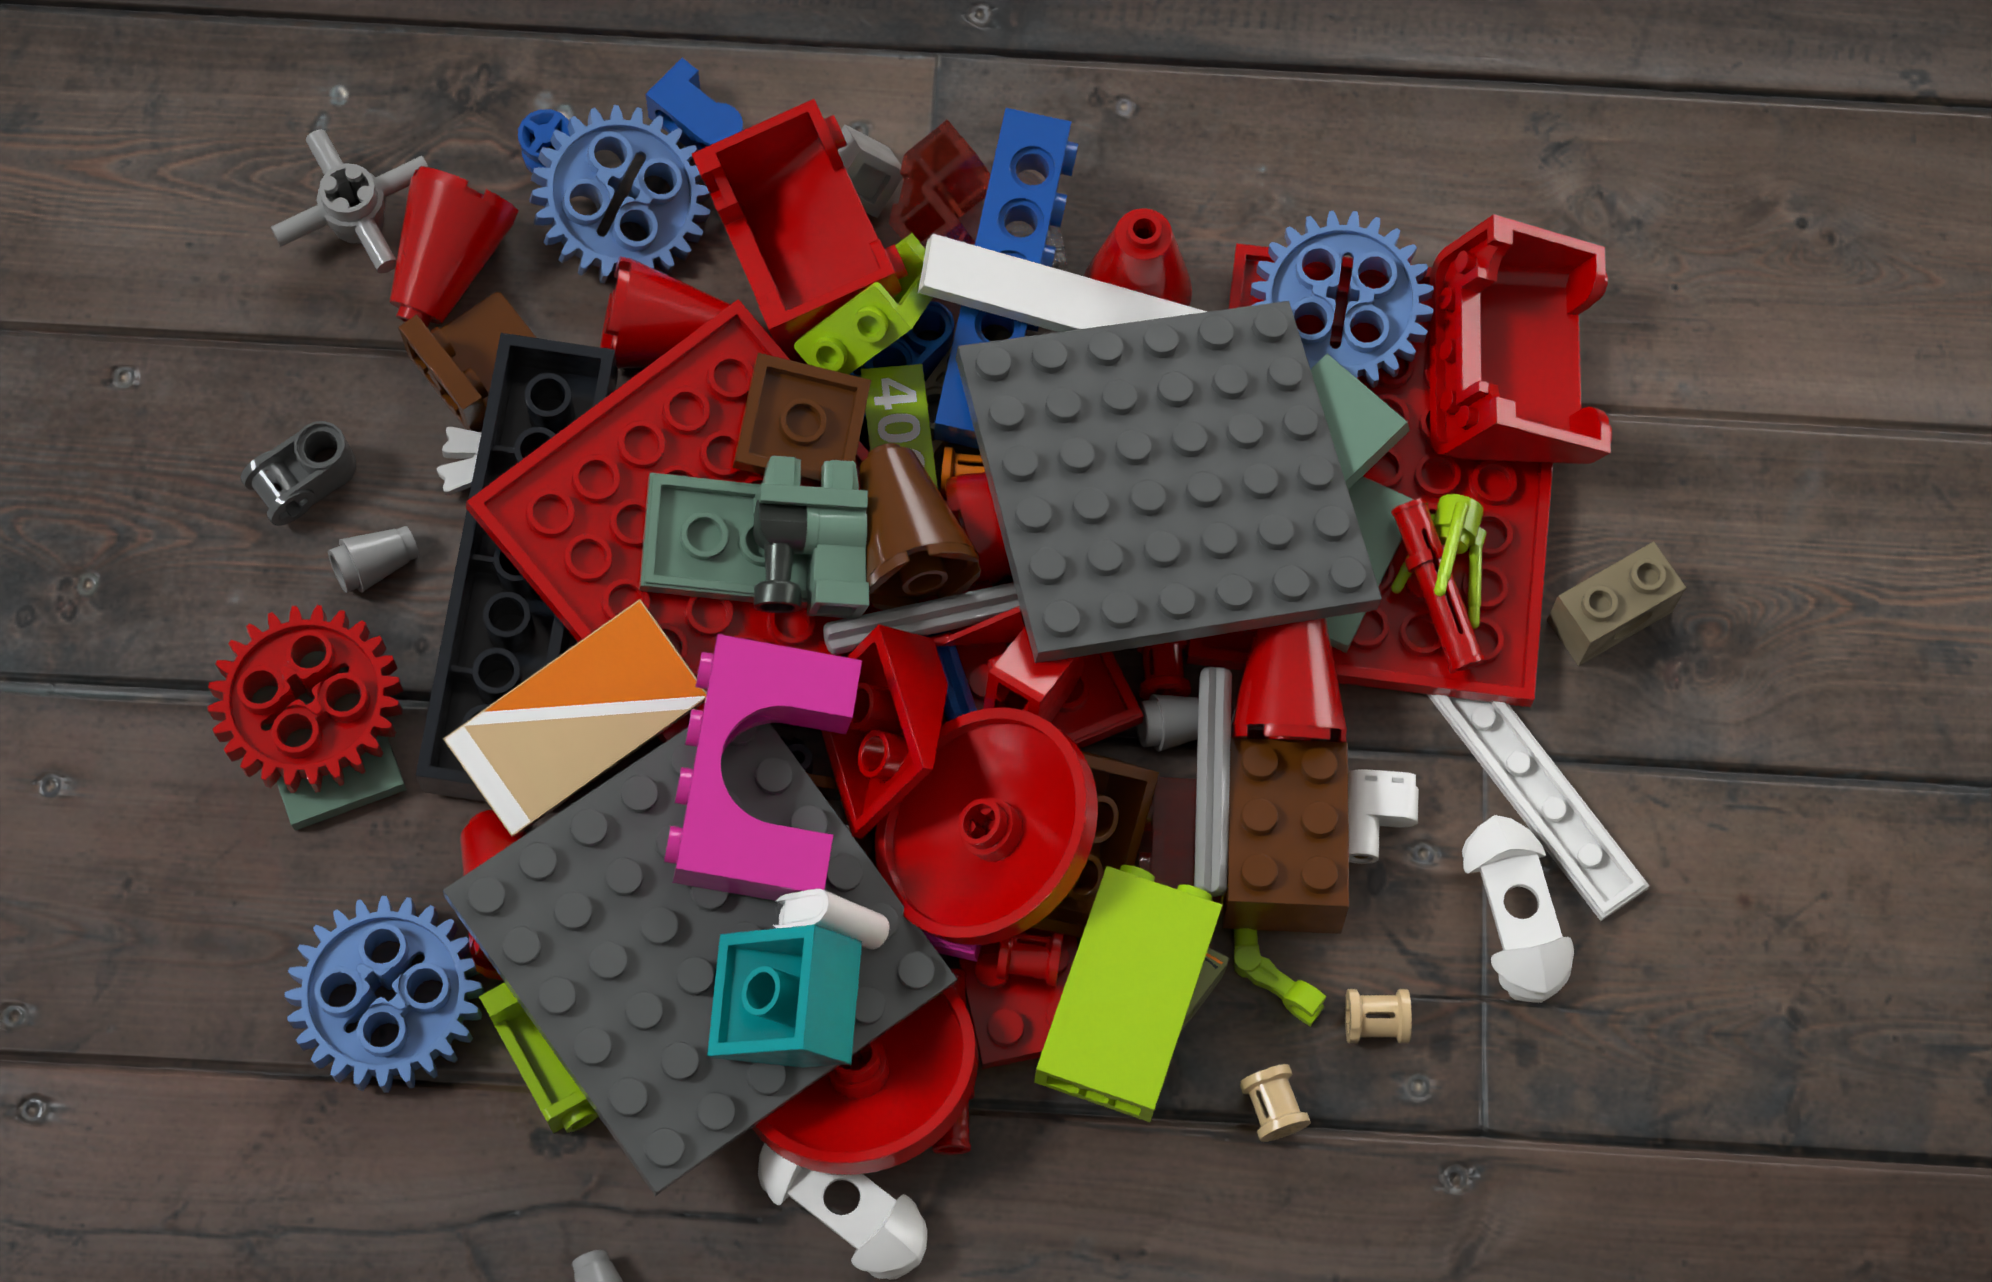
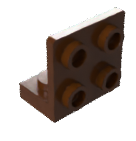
(463, 355)

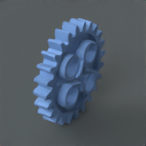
(576, 172)
(1390, 309)
(346, 959)

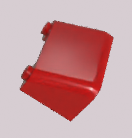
(796, 220)
(1511, 346)

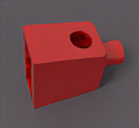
(1028, 685)

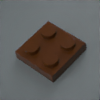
(800, 415)

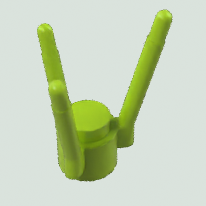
(1458, 529)

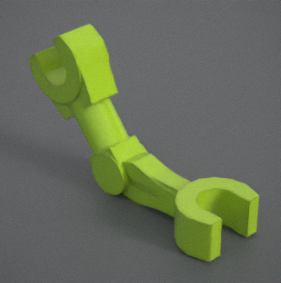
(1298, 997)

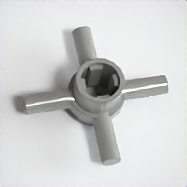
(339, 188)

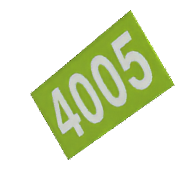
(899, 411)

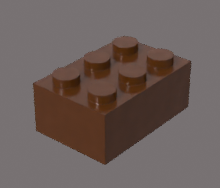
(1287, 836)

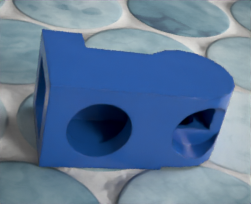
(686, 107)

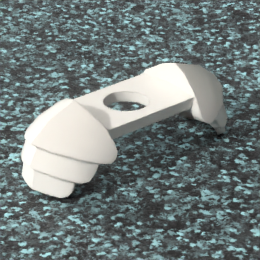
(1534, 953)
(884, 1230)

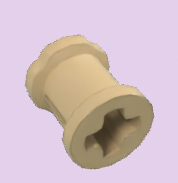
(1396, 1006)
(1274, 1103)

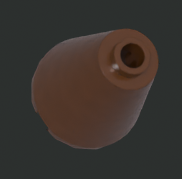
(911, 533)

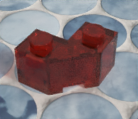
(939, 187)

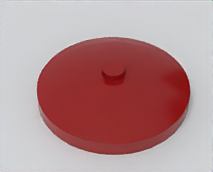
(991, 829)
(888, 1101)

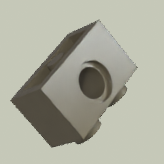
(1616, 603)

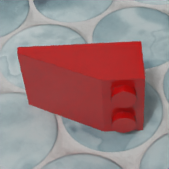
(892, 725)

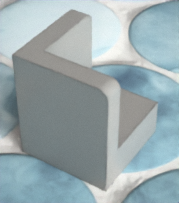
(871, 169)

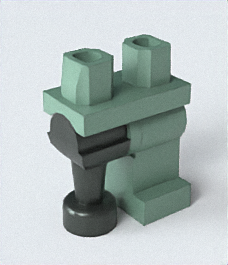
(813, 521)

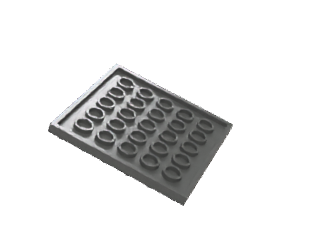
(1165, 481)
(626, 960)

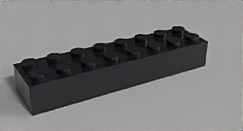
(495, 620)

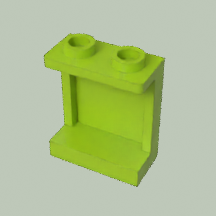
(868, 320)
(542, 1071)

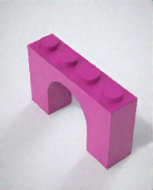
(745, 688)

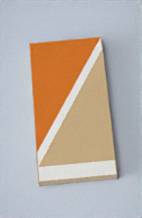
(576, 718)

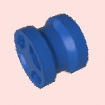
(536, 133)

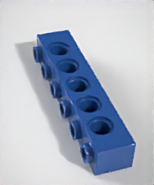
(1024, 144)

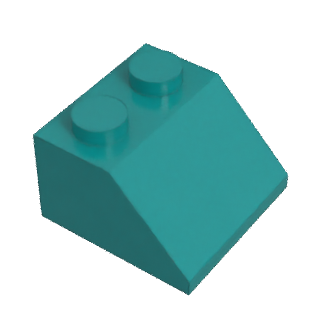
(785, 997)

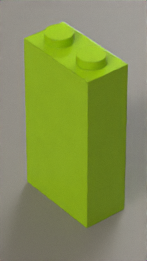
(1128, 992)

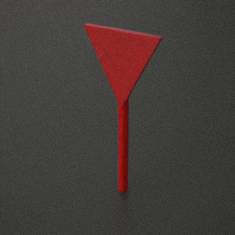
(998, 629)

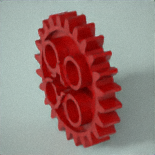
(337, 736)

